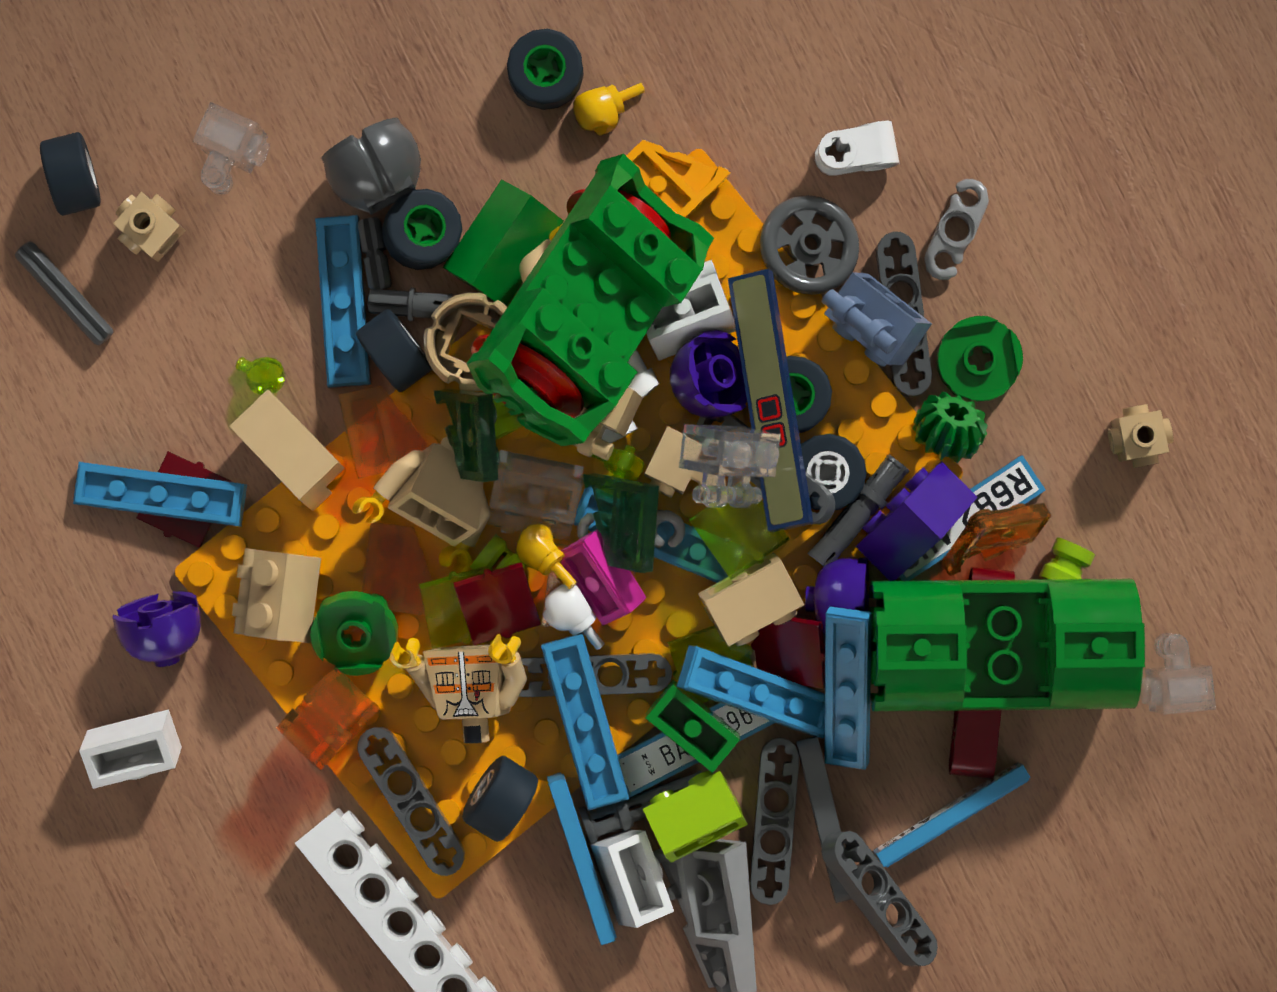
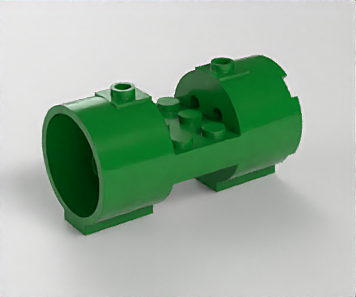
(1006, 644)

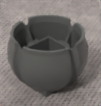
(374, 168)

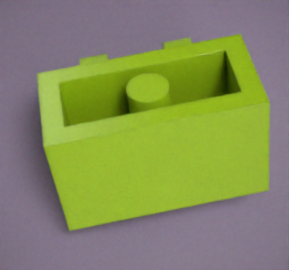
(694, 815)

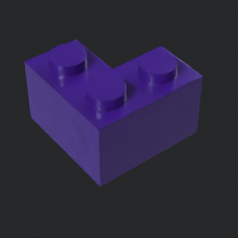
(915, 520)

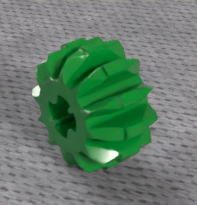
(950, 427)

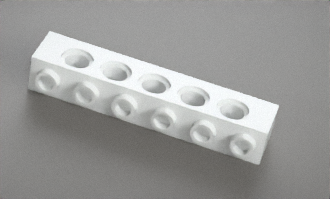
(374, 915)

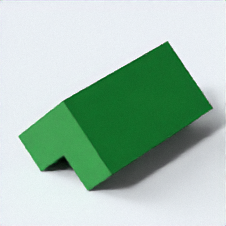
(499, 239)

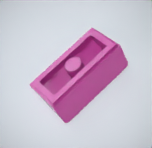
(607, 589)

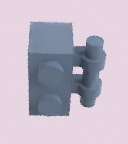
(875, 319)

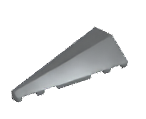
(717, 908)

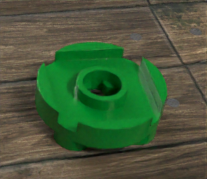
(993, 339)
(357, 609)

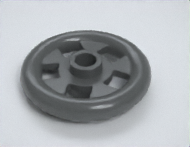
(794, 275)

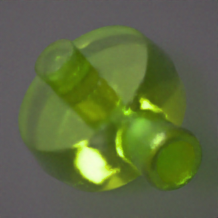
(262, 374)
(623, 463)

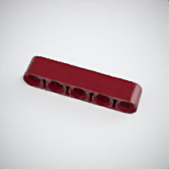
(976, 731)

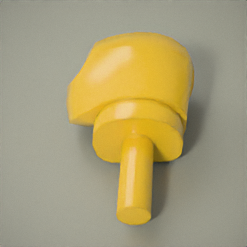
(600, 107)
(540, 553)

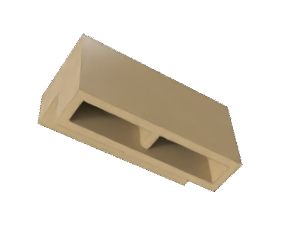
(288, 449)

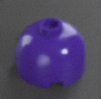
(709, 376)
(839, 586)
(159, 629)

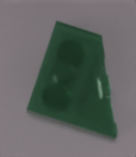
(472, 433)
(625, 520)

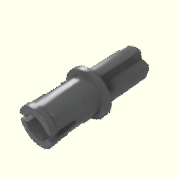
(405, 303)

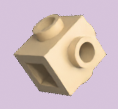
(160, 233)
(1124, 438)

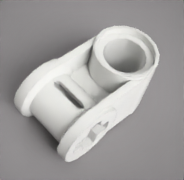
(865, 148)

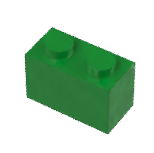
(692, 726)

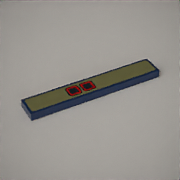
(770, 396)

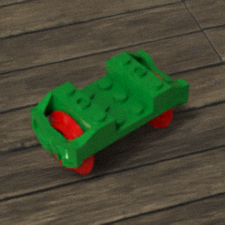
(589, 305)

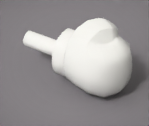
(570, 611)

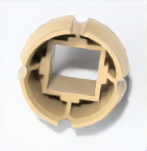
(446, 325)

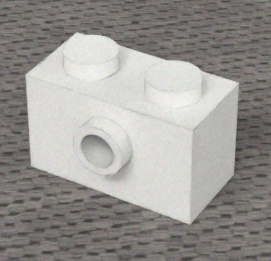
(130, 749)
(632, 878)

